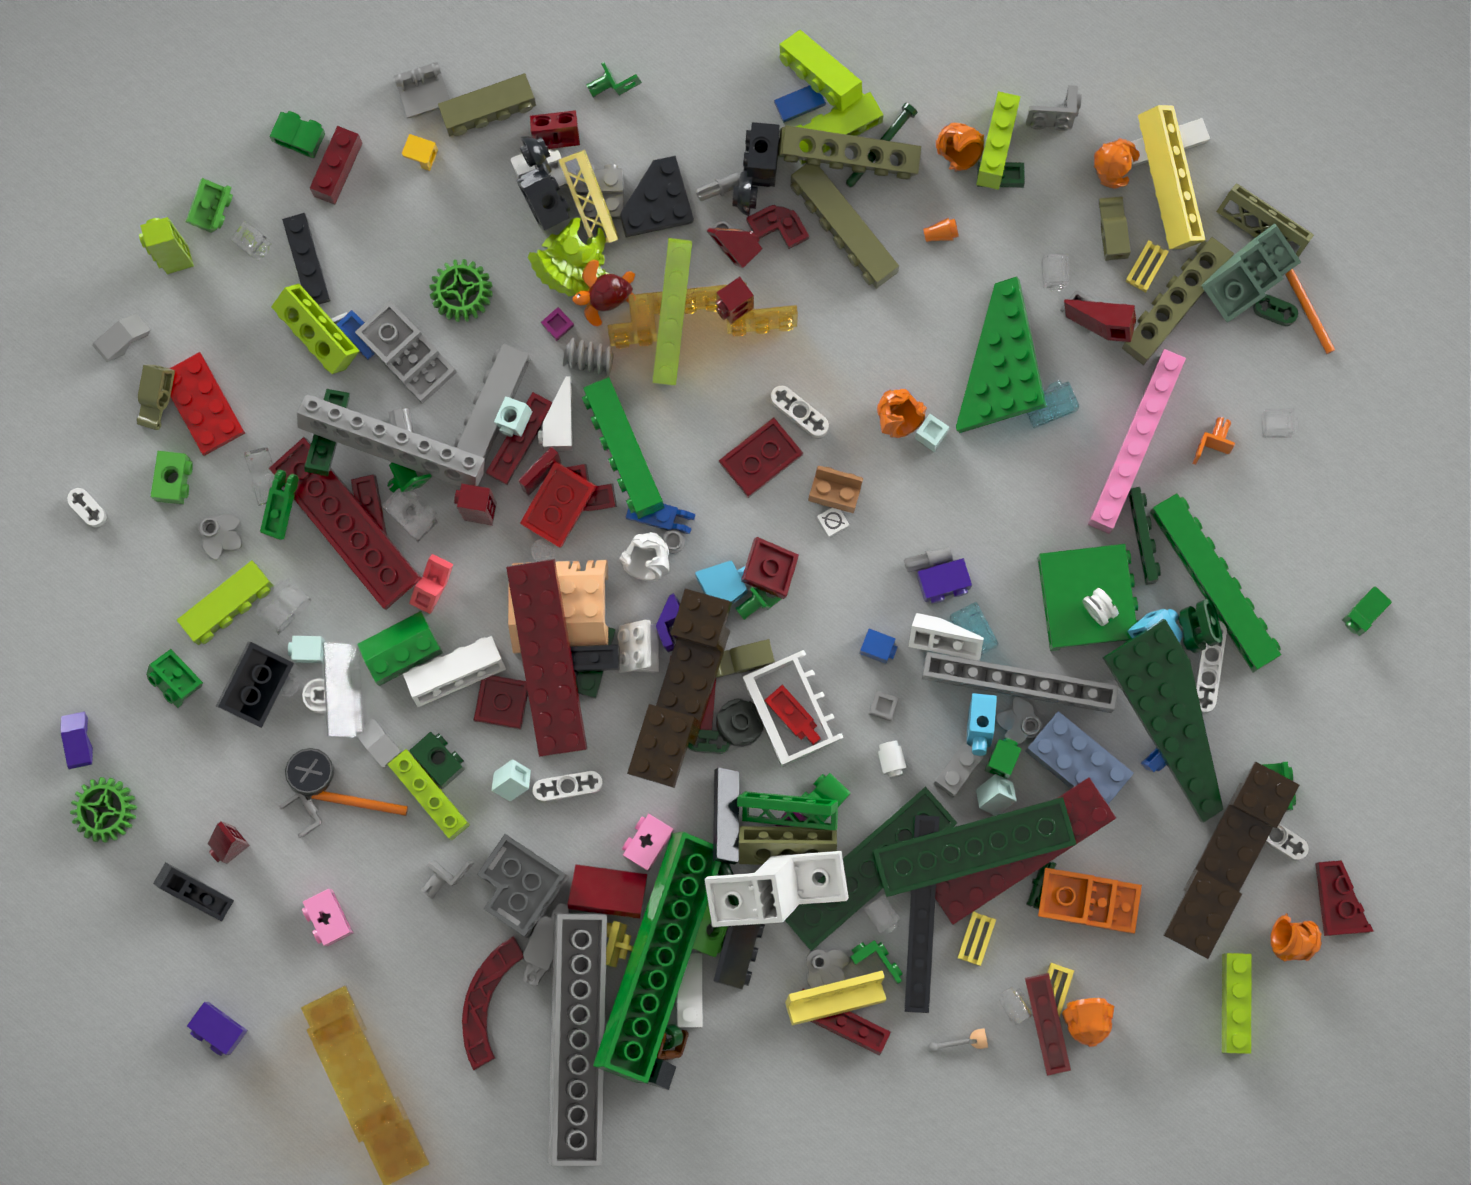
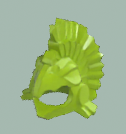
(566, 258)

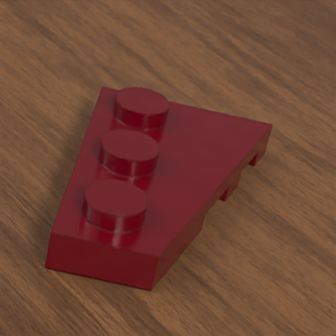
(1338, 902)

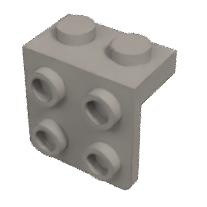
(1058, 117)

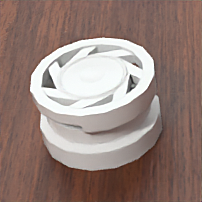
(1100, 607)
(314, 696)

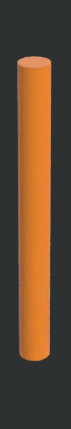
(1309, 311)
(362, 803)

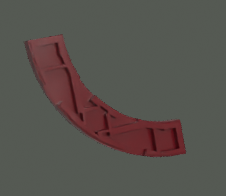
(479, 997)

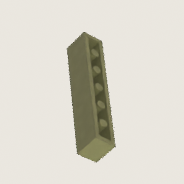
(844, 224)

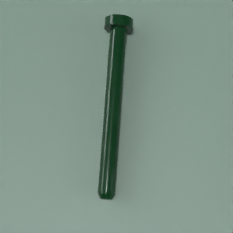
(908, 111)

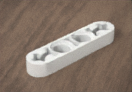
(1211, 667)

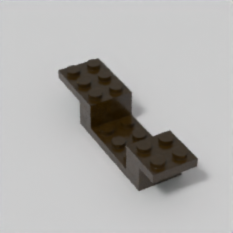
(685, 689)
(1228, 859)

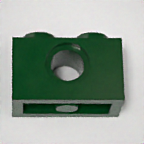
(424, 753)

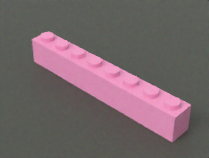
(1136, 441)

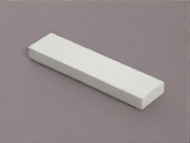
(1191, 133)

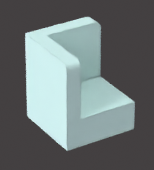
(931, 432)
(511, 780)
(996, 795)

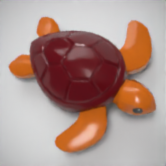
(603, 293)

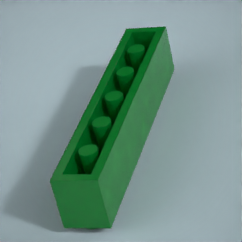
(623, 447)

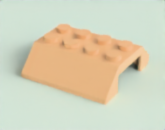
(582, 603)

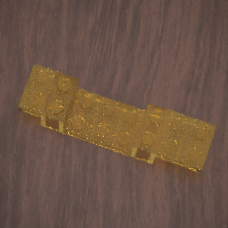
(645, 306)
(362, 1087)

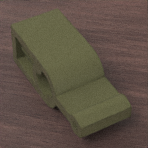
(1114, 229)
(154, 394)
(746, 658)

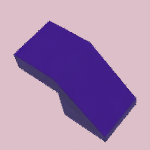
(667, 620)
(75, 740)

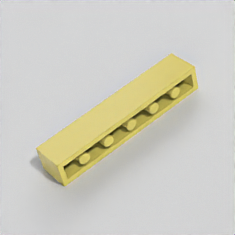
(1171, 177)

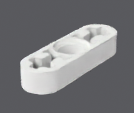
(799, 402)
(584, 777)
(1287, 851)

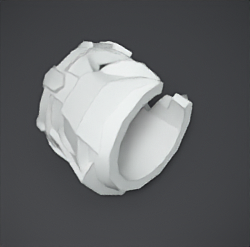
(646, 557)

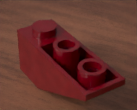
(1107, 320)

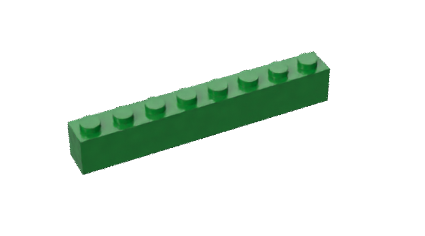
(1215, 582)

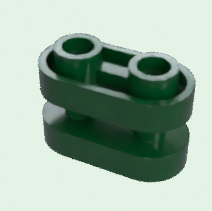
(1200, 626)

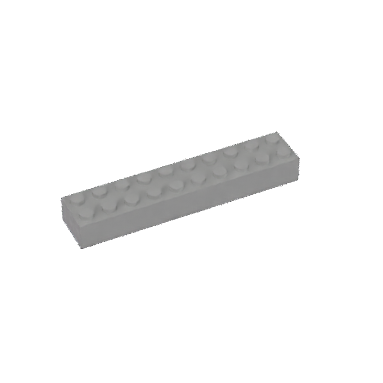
(576, 1038)

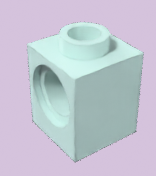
(509, 408)
(306, 649)

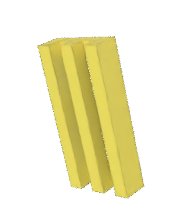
(1156, 249)
(983, 919)
(1052, 966)

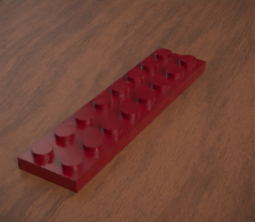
(349, 528)
(546, 657)
(967, 893)

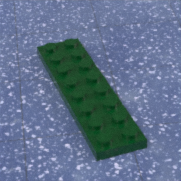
(974, 847)
(819, 920)

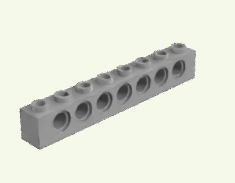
(389, 442)
(1020, 682)

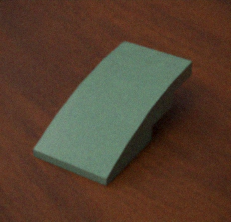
(1250, 273)

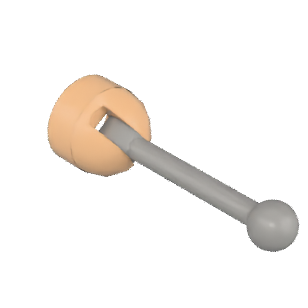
(976, 1039)

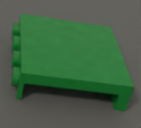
(1071, 577)

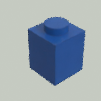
(878, 646)

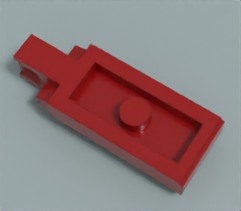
(793, 714)

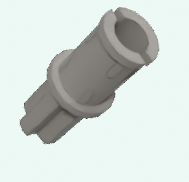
(718, 187)
(928, 559)

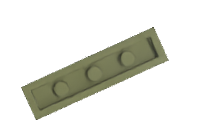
(1264, 213)

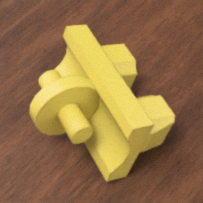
(617, 943)

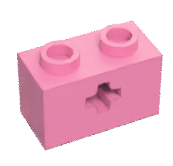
(659, 835)
(338, 925)

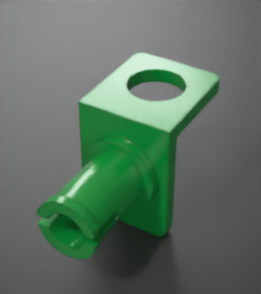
(607, 81)
(406, 478)
(758, 599)

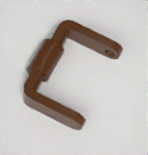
(671, 1054)

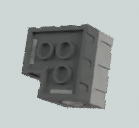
(523, 885)

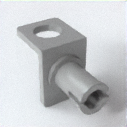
(442, 876)

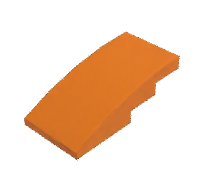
(1089, 900)

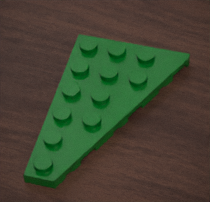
(1005, 365)

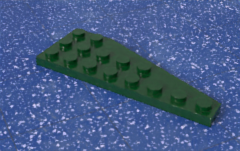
(1165, 698)

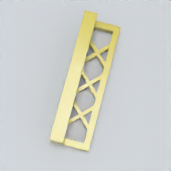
(594, 191)
(835, 998)

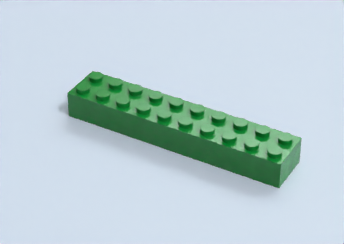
(658, 960)

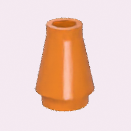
(942, 231)

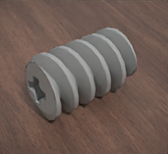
(588, 357)

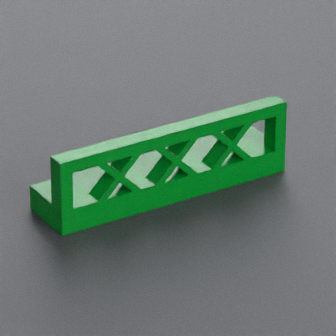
(789, 805)

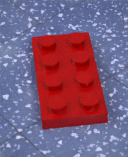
(203, 405)

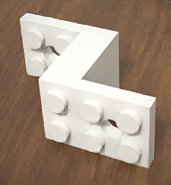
(776, 889)

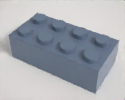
(1076, 756)

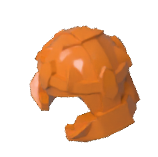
(960, 145)
(1114, 162)
(900, 413)
(1295, 940)
(1089, 1020)

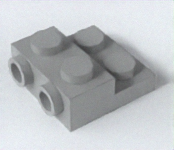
(612, 188)

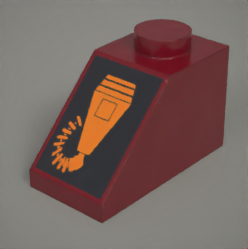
(737, 244)

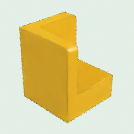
(420, 151)

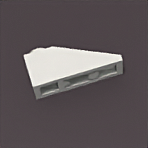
(558, 422)
(944, 637)
(691, 994)

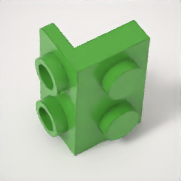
(209, 205)

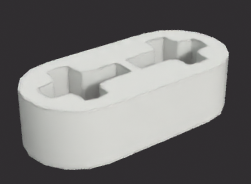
(90, 504)

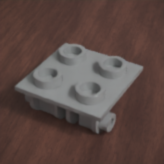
(421, 89)

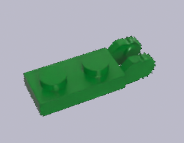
(279, 505)

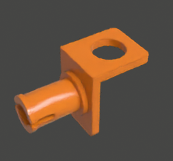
(1216, 440)

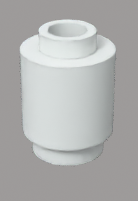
(892, 759)

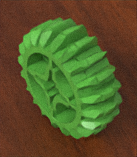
(470, 289)
(105, 801)

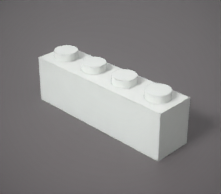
(454, 671)

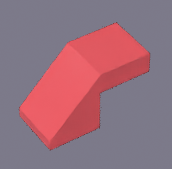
(430, 587)

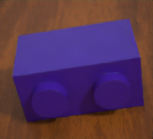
(944, 581)
(216, 1028)

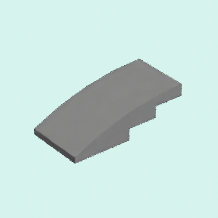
(406, 352)

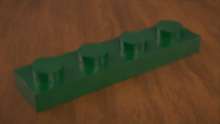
(322, 449)
(1142, 526)

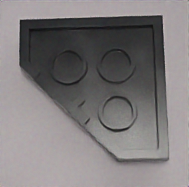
(657, 201)

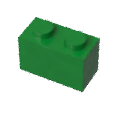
(1003, 758)

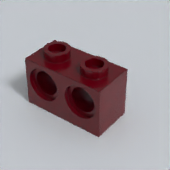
(556, 129)
(734, 300)

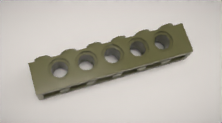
(907, 154)
(1141, 348)

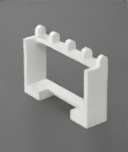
(755, 695)

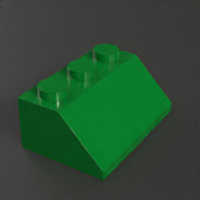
(399, 648)

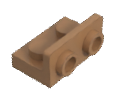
(835, 489)

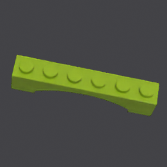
(672, 311)

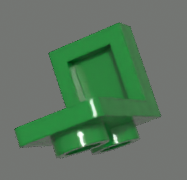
(1366, 611)
(862, 951)

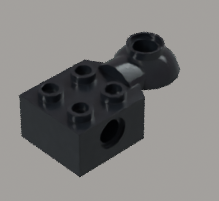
(758, 163)
(538, 184)

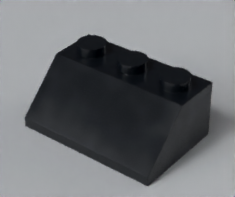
(254, 684)
(737, 954)

